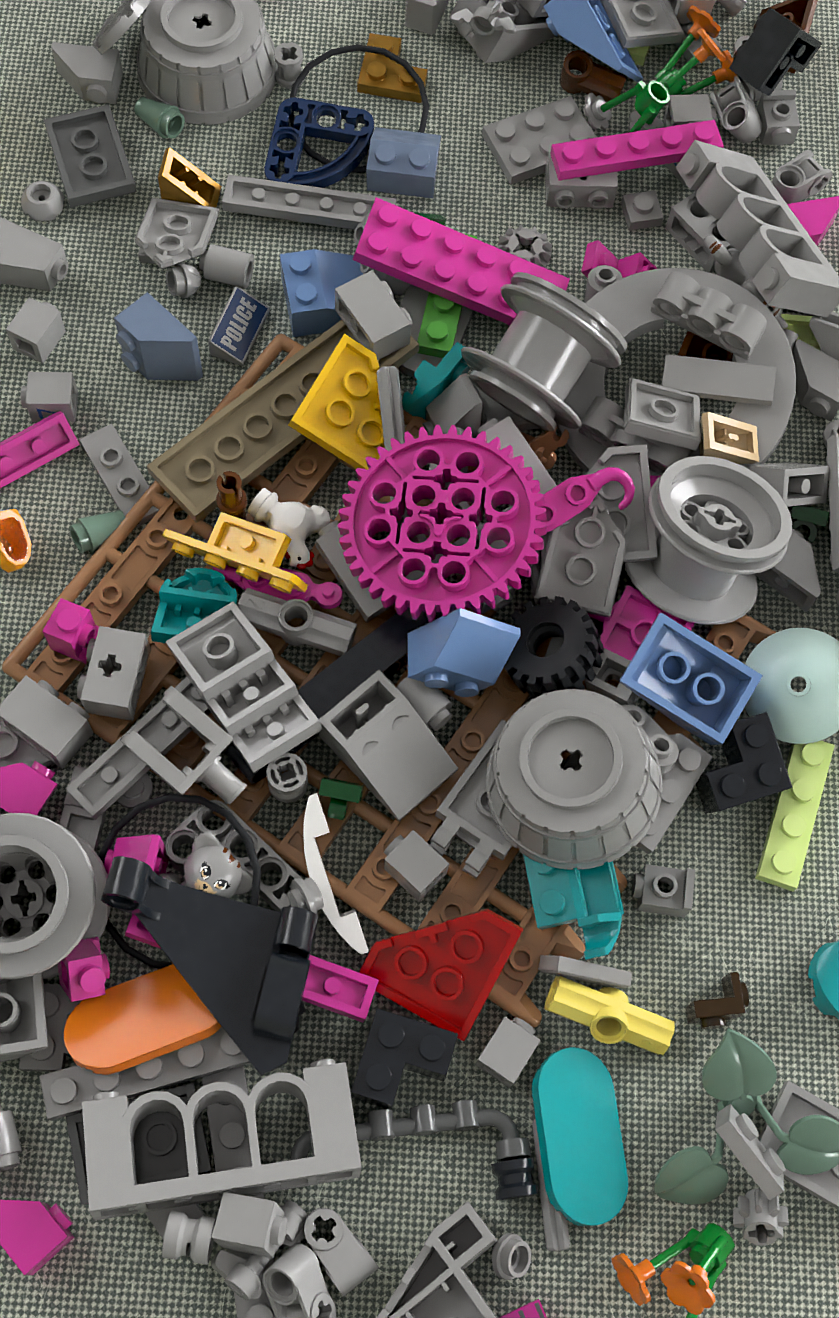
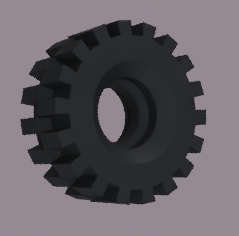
(570, 663)

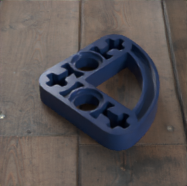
(307, 125)

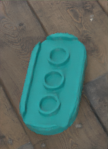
(580, 1137)

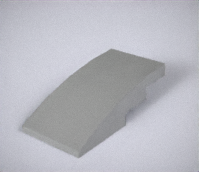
(244, 686)

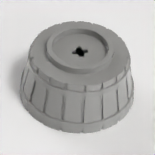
(207, 71)
(571, 814)

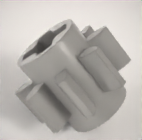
(760, 1218)

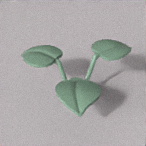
(738, 1075)

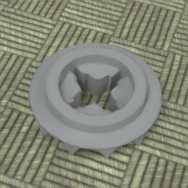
(540, 247)

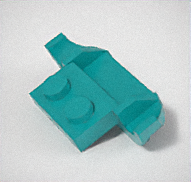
(580, 897)

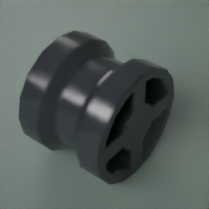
(514, 1179)

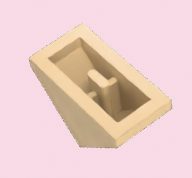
(728, 439)

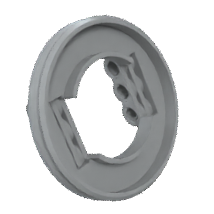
(707, 307)

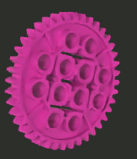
(400, 474)

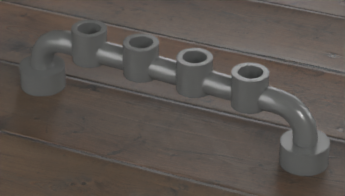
(425, 1122)

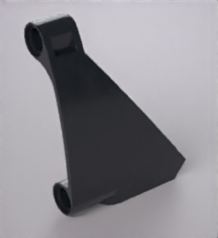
(234, 955)

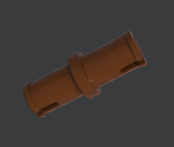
(231, 497)

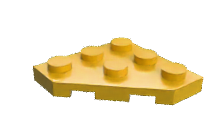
(344, 405)

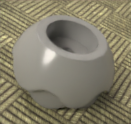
(42, 210)

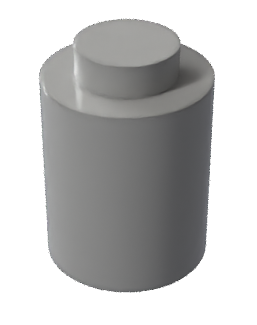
(227, 266)
(428, 702)

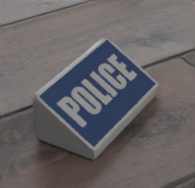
(238, 327)

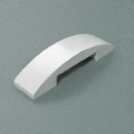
(347, 923)

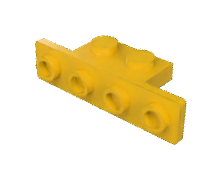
(245, 546)

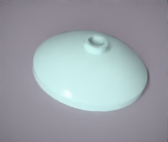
(792, 654)

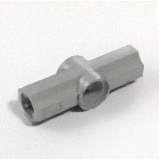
(319, 630)

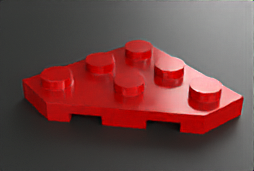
(444, 968)

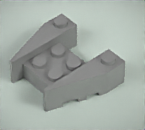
(436, 1279)

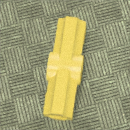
(609, 1015)

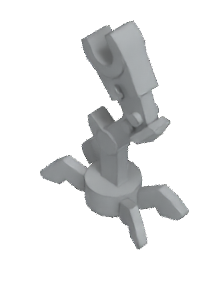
(485, 20)

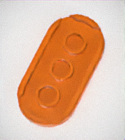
(137, 1022)

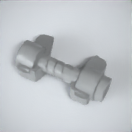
(245, 1276)

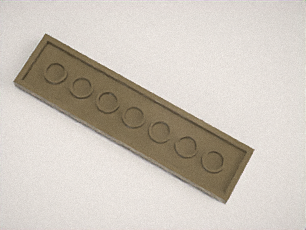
(251, 429)

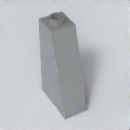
(30, 258)

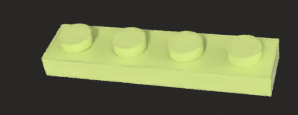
(795, 815)

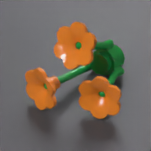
(702, 26)
(684, 1284)

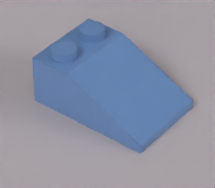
(590, 28)
(310, 287)
(690, 680)

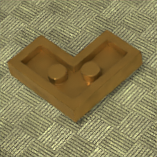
(384, 76)

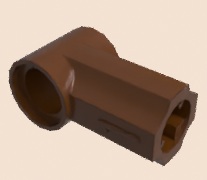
(594, 77)

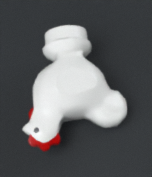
(291, 519)

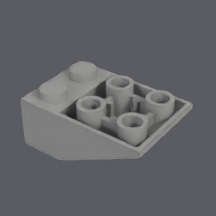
(387, 745)

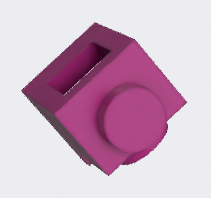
(70, 630)
(84, 971)

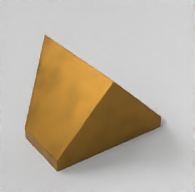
(185, 182)

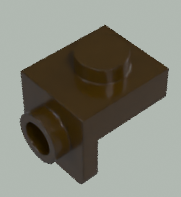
(714, 1012)

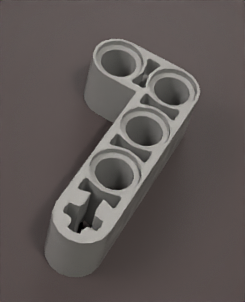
(229, 838)

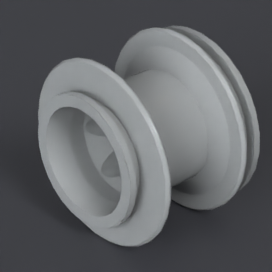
(543, 352)
(712, 537)
(78, 908)

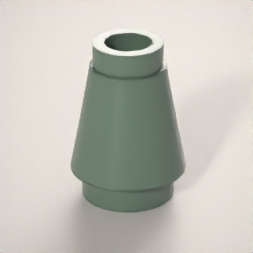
(160, 117)
(92, 531)

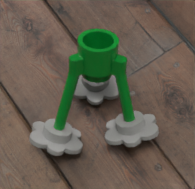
(648, 103)

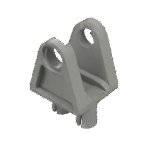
(208, 770)

